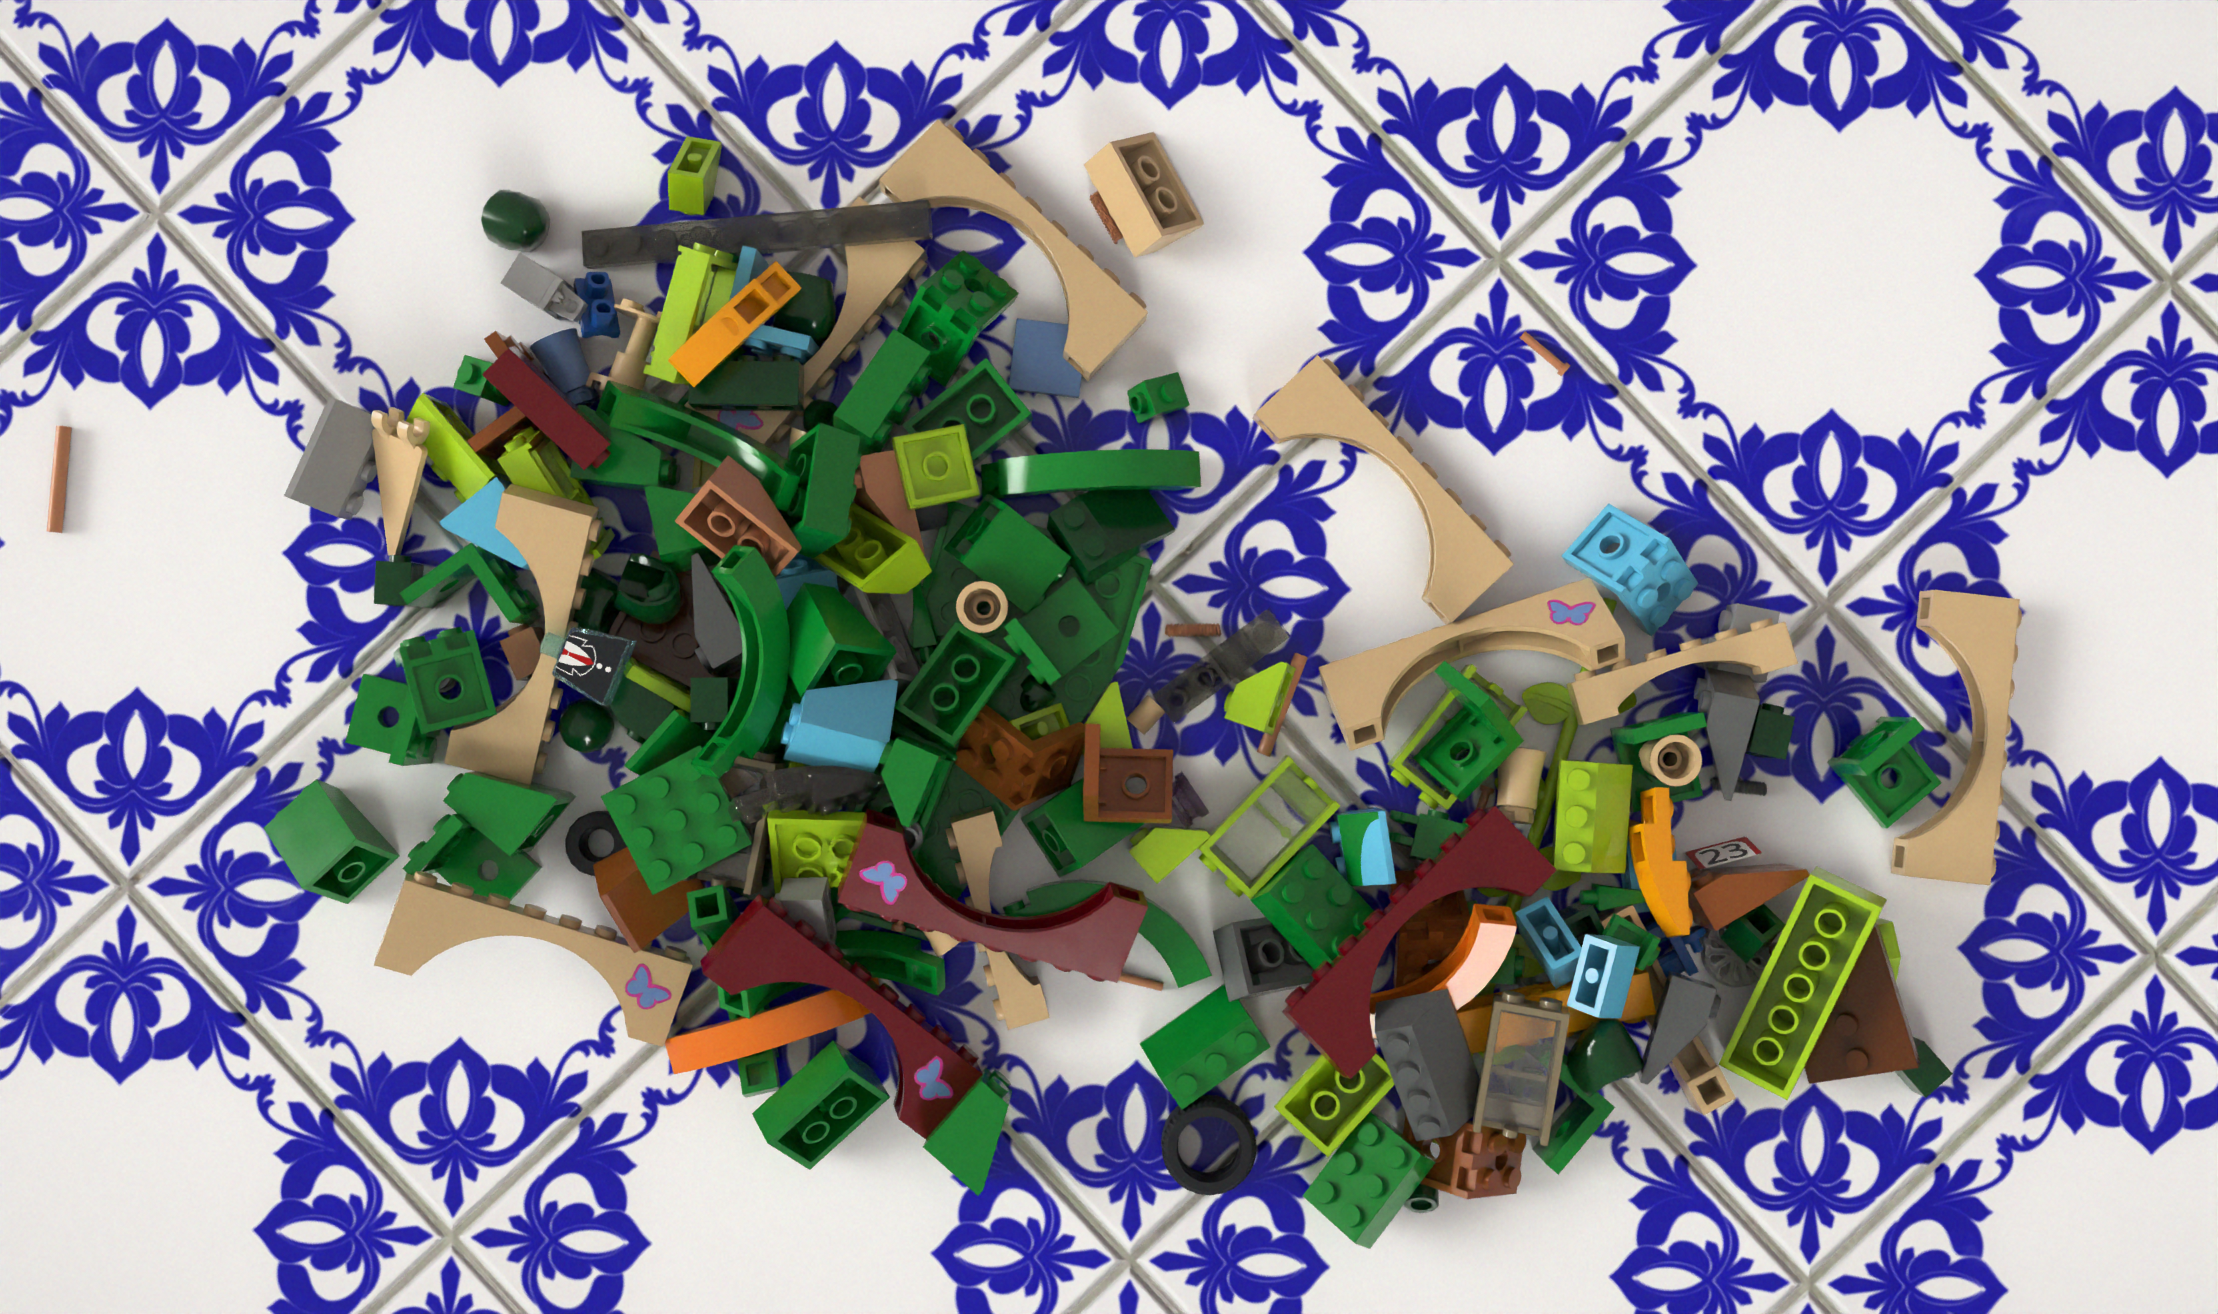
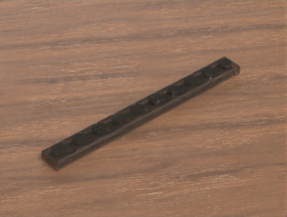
(763, 232)

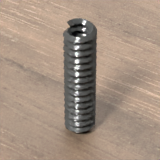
(1744, 787)

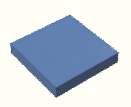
(1039, 361)

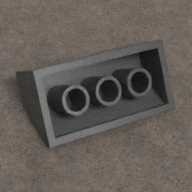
(1428, 1062)

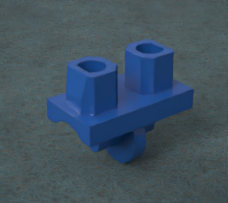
(600, 314)
(1679, 958)

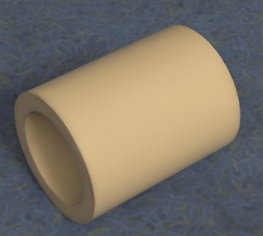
(1146, 715)

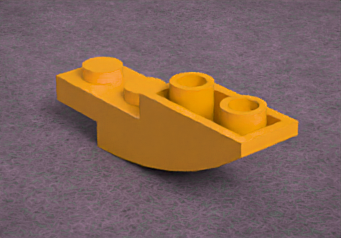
(734, 324)
(1660, 878)

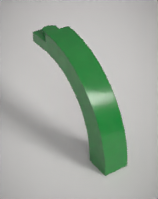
(698, 436)
(1091, 471)
(764, 660)
(711, 915)
(1157, 927)
(881, 953)

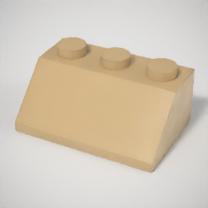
(1143, 193)

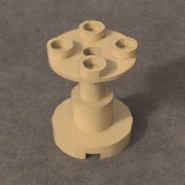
(629, 366)

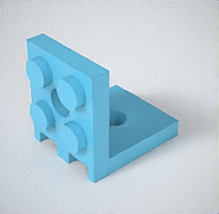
(766, 338)
(1636, 568)

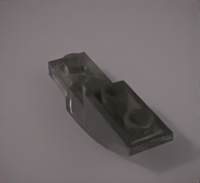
(1221, 665)
(820, 788)

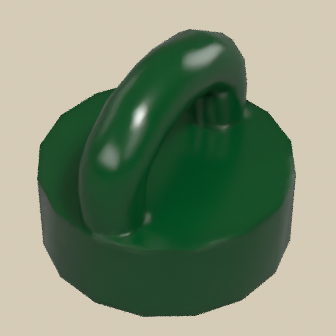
(819, 412)
(1041, 693)
(1423, 1199)

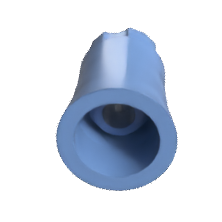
(566, 365)

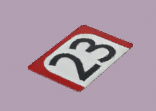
(1723, 853)

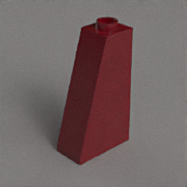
(548, 408)

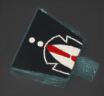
(590, 661)

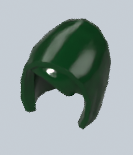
(515, 221)
(810, 310)
(648, 590)
(598, 607)
(1603, 1056)

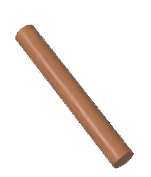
(59, 479)
(1268, 741)

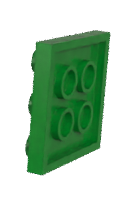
(675, 821)

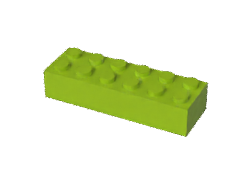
(1802, 982)

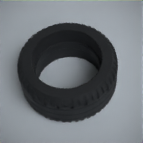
(1209, 1182)

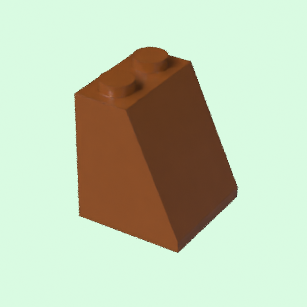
(631, 903)

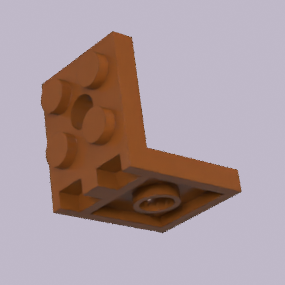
(493, 437)
(1022, 767)
(1109, 770)
(1428, 933)
(1473, 1162)

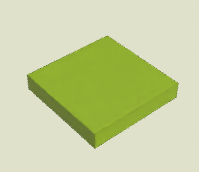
(935, 467)
(659, 684)

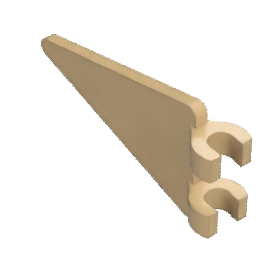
(399, 470)

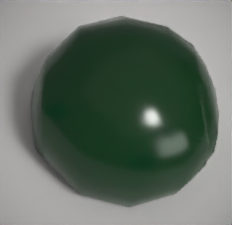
(586, 725)

